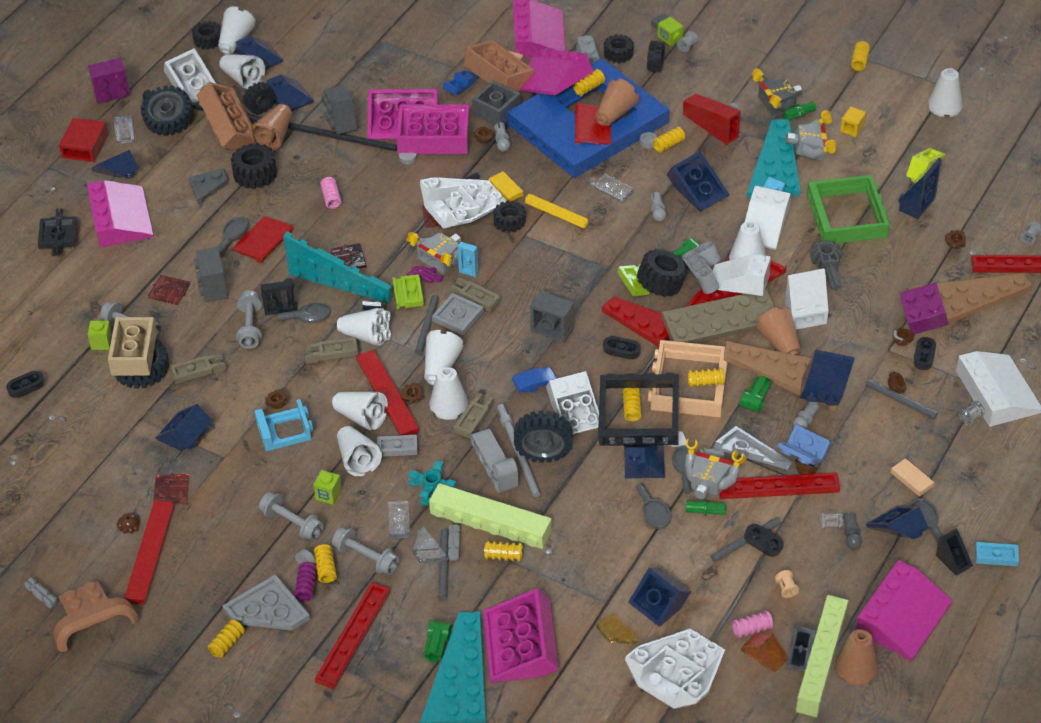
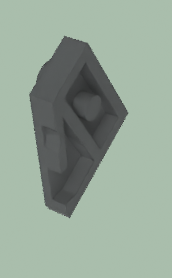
(207, 183)

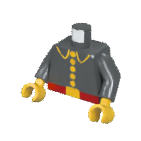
(776, 94)

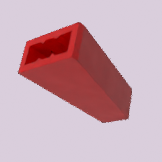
(714, 117)

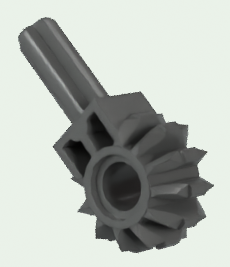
(827, 256)

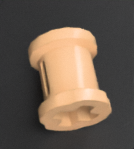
(787, 584)

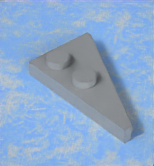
(752, 448)

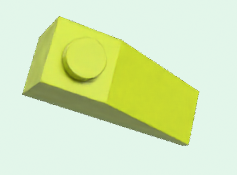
(923, 161)

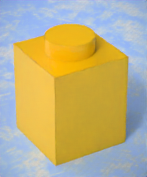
(853, 121)

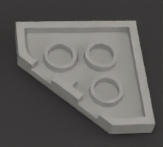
(267, 606)

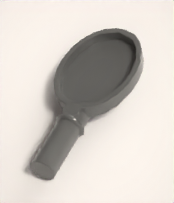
(232, 230)
(308, 314)
(679, 462)
(654, 510)
(930, 515)

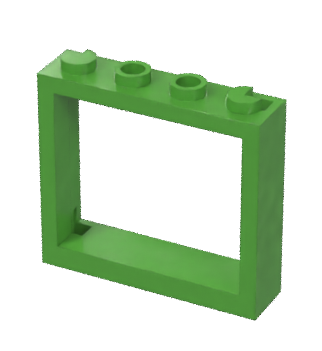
(843, 186)

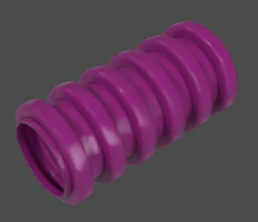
(305, 581)

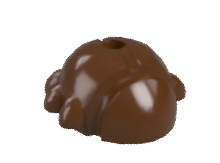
(483, 134)
(955, 239)
(902, 336)
(896, 382)
(412, 393)
(277, 399)
(803, 468)
(128, 523)

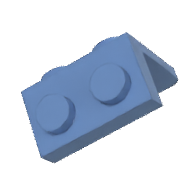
(806, 445)

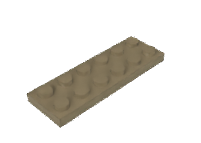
(716, 318)

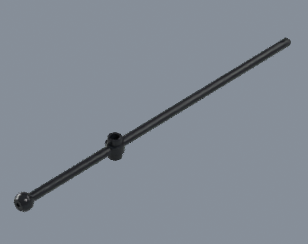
(317, 131)

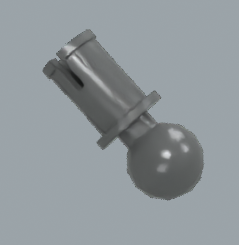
(852, 531)

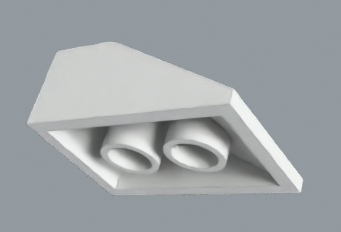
(188, 73)
(769, 211)
(744, 274)

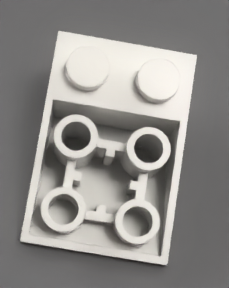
(807, 298)
(575, 401)

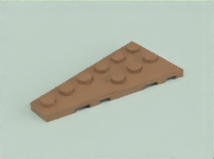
(974, 295)
(782, 368)

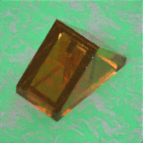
(766, 651)

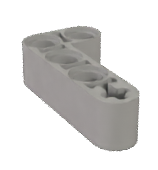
(698, 264)
(500, 470)

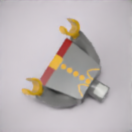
(811, 138)
(437, 250)
(710, 473)

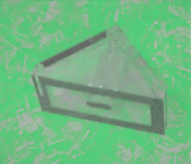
(124, 128)
(426, 547)

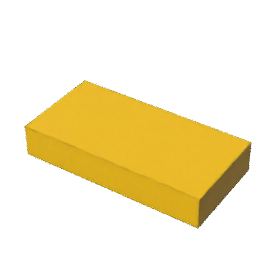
(506, 186)

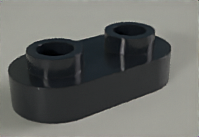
(621, 347)
(924, 353)
(25, 384)
(763, 540)

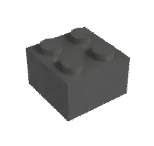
(494, 102)
(339, 109)
(210, 274)
(552, 316)

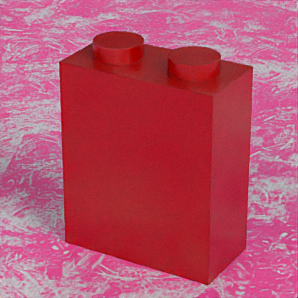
(83, 139)

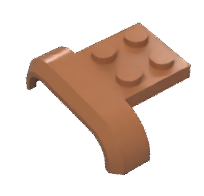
(88, 607)

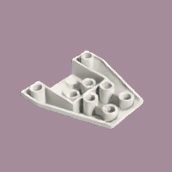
(466, 197)
(676, 667)

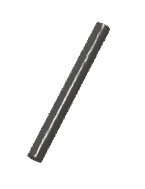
(426, 325)
(902, 399)
(741, 542)
(443, 566)

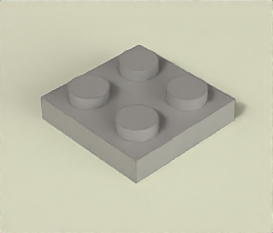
(457, 314)

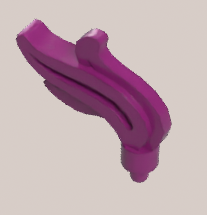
(427, 274)

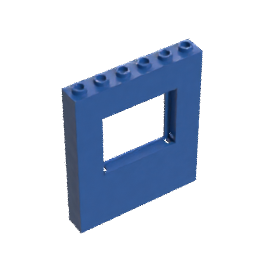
(551, 125)

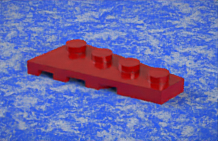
(638, 319)

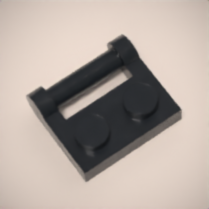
(272, 297)

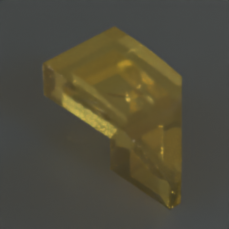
(615, 631)

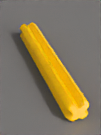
(556, 210)

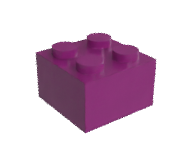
(109, 80)
(924, 308)

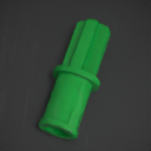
(800, 110)
(705, 507)

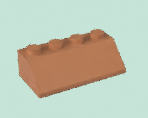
(495, 63)
(226, 115)

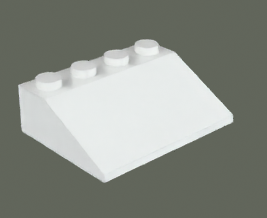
(997, 386)

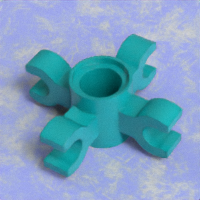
(429, 481)

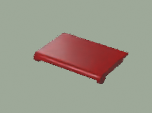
(587, 127)
(262, 238)

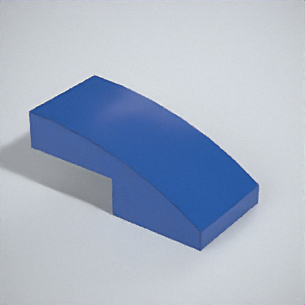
(461, 82)
(531, 379)

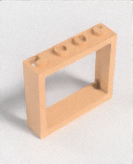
(692, 352)

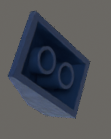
(697, 182)
(921, 192)
(826, 377)

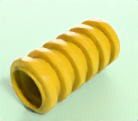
(860, 56)
(589, 82)
(668, 139)
(706, 377)
(632, 404)
(503, 551)
(325, 563)
(226, 638)

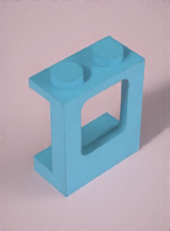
(268, 432)

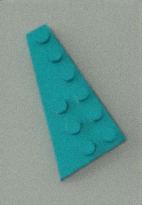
(776, 160)
(329, 270)
(459, 683)

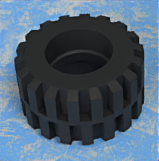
(253, 166)
(662, 272)

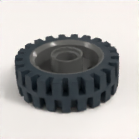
(167, 110)
(158, 369)
(543, 436)

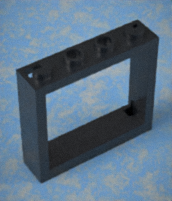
(639, 437)

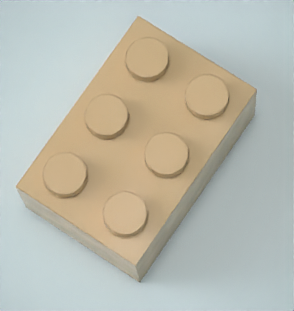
(132, 346)

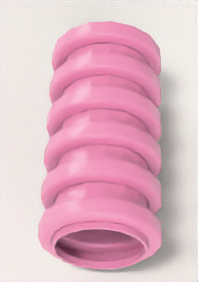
(330, 192)
(752, 624)

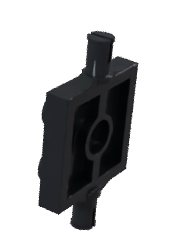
(57, 232)

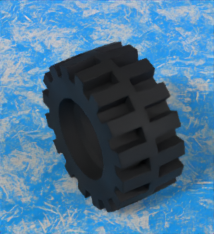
(206, 35)
(618, 48)
(656, 56)
(263, 103)
(509, 209)

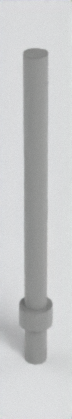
(507, 423)

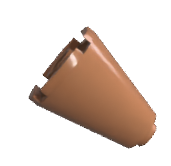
(616, 101)
(272, 127)
(780, 330)
(857, 659)

